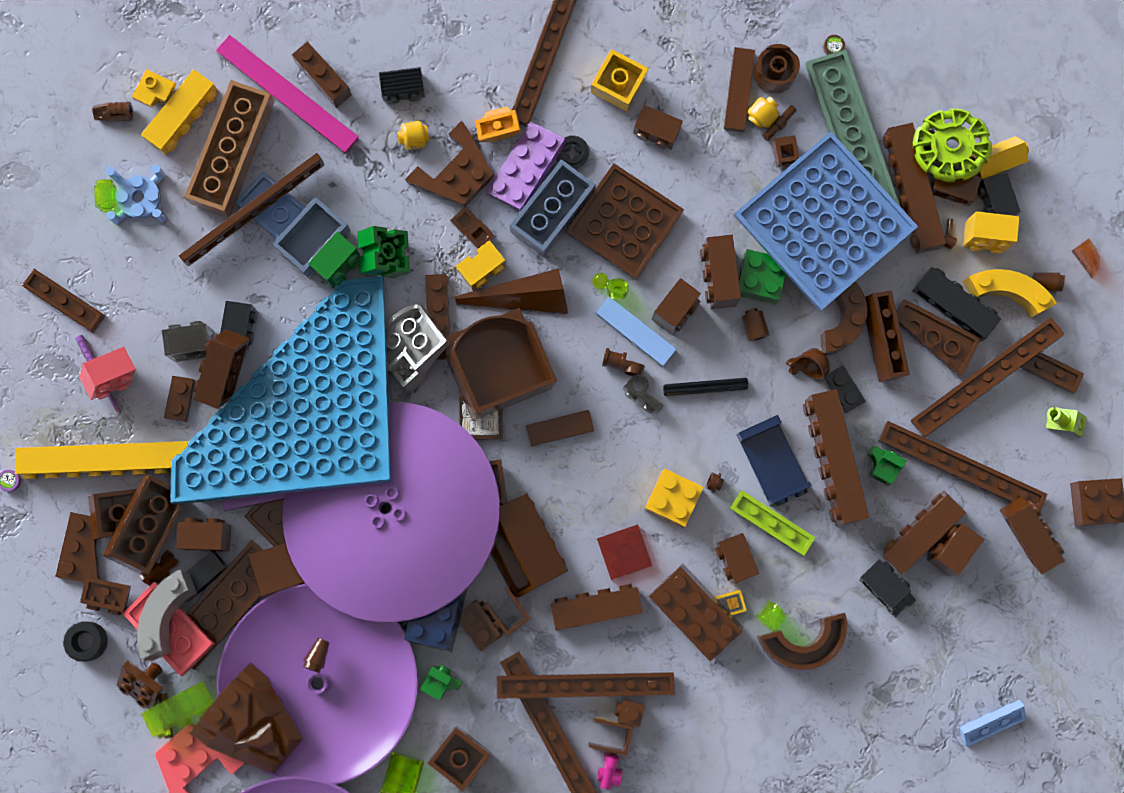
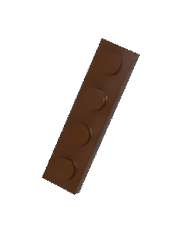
(438, 303)

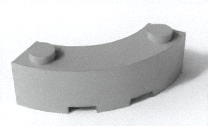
(157, 612)

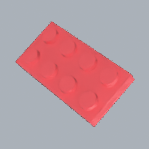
(186, 638)

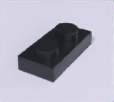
(847, 390)

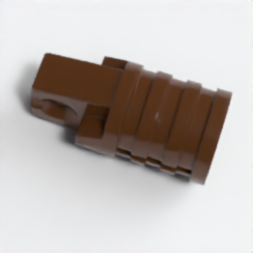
(113, 111)

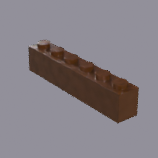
(914, 189)

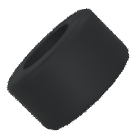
(70, 641)

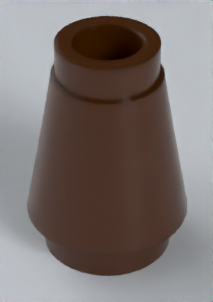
(1051, 280)
(317, 655)

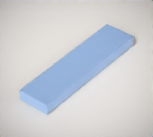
(635, 331)

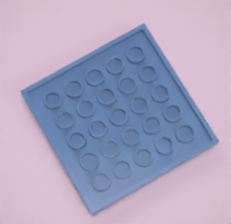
(825, 221)

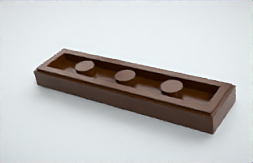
(739, 89)
(63, 300)

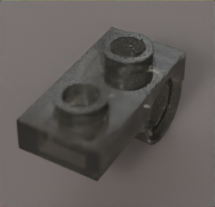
(649, 403)

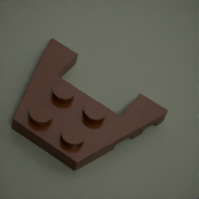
(462, 176)

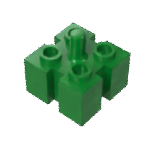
(383, 252)

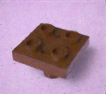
(140, 684)

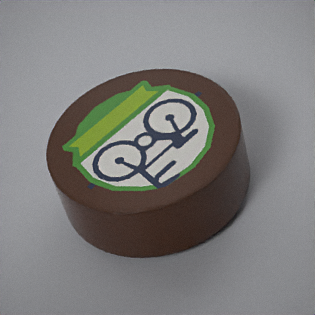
(833, 44)

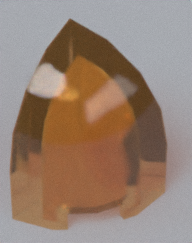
(1088, 257)

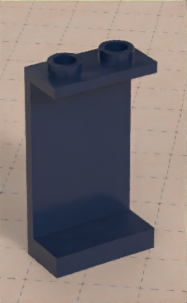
(773, 461)

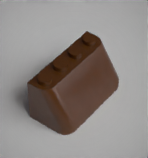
(524, 548)

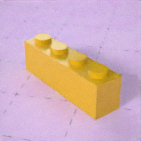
(180, 112)

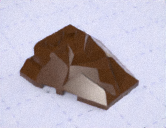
(249, 722)

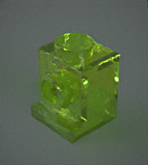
(771, 615)

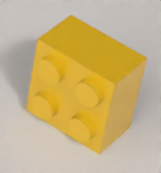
(619, 80)
(990, 232)
(673, 498)

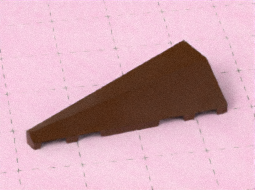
(534, 293)

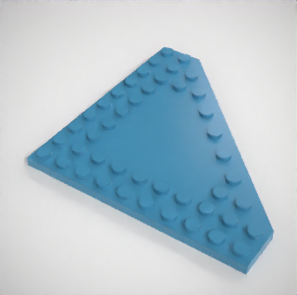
(306, 414)

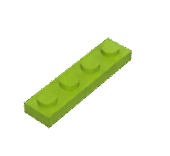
(772, 523)

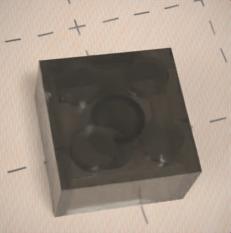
(187, 341)

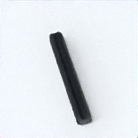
(705, 386)

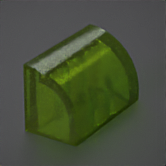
(402, 774)

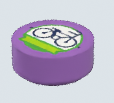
(9, 481)

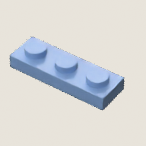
(993, 723)

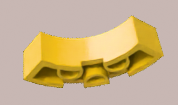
(1012, 284)

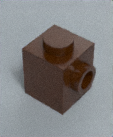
(629, 712)

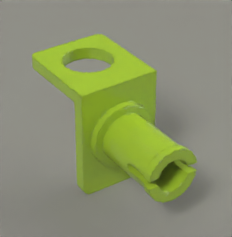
(1066, 420)

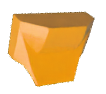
(498, 125)

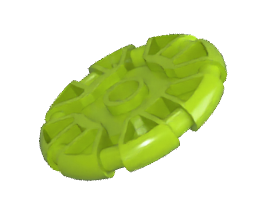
(947, 156)

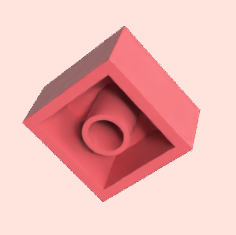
(107, 373)

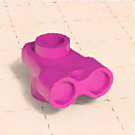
(610, 774)

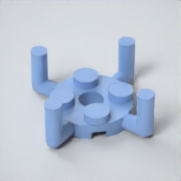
(132, 186)

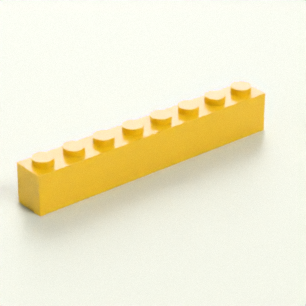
(96, 459)

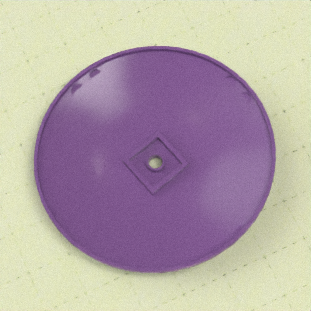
(420, 551)

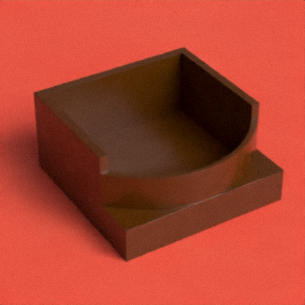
(498, 363)

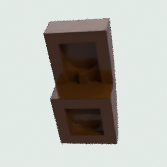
(472, 228)

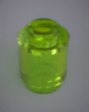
(105, 195)

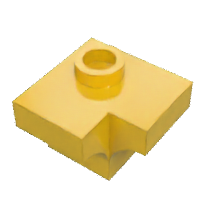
(153, 89)

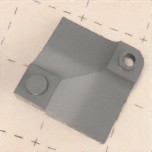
(413, 345)

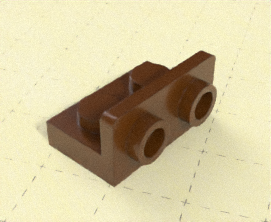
(106, 595)
(479, 625)

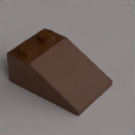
(107, 511)

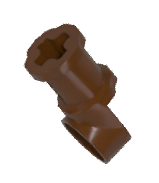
(619, 360)

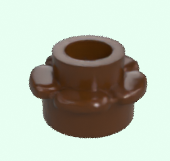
(714, 482)

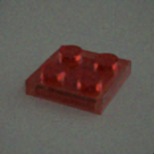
(624, 552)

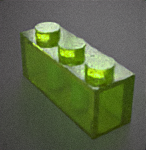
(177, 710)

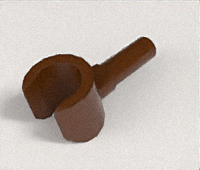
(950, 240)

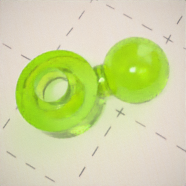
(616, 288)

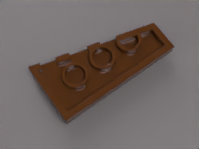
(939, 336)

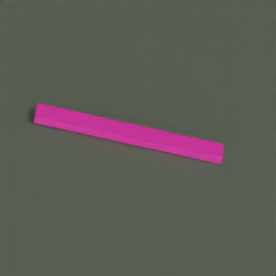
(287, 94)

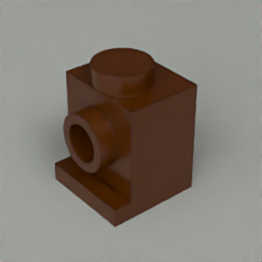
(785, 145)

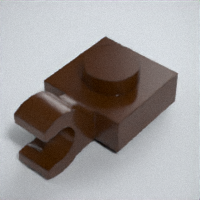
(160, 570)

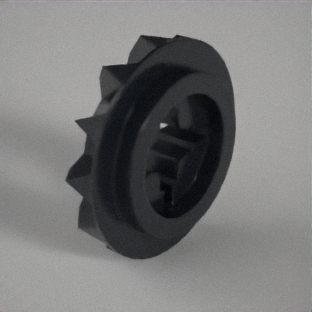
(580, 147)

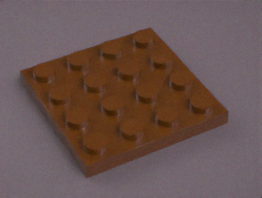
(625, 221)

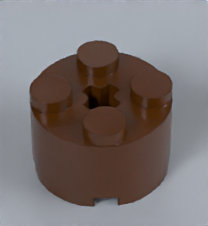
(787, 68)

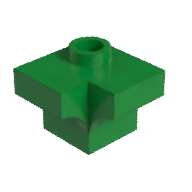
(885, 465)
(439, 681)

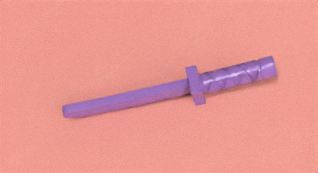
(88, 355)

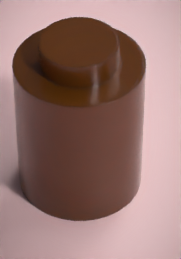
(755, 325)

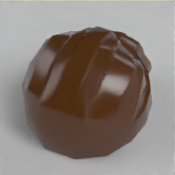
(812, 363)

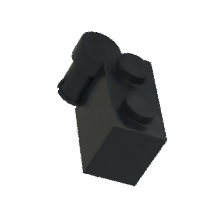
(888, 587)

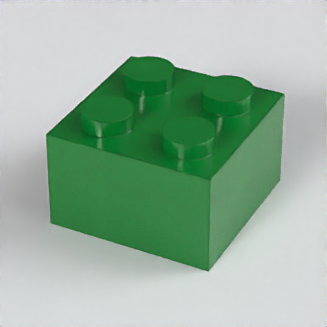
(335, 260)
(760, 277)

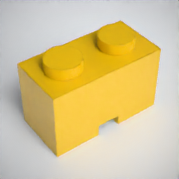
(482, 266)

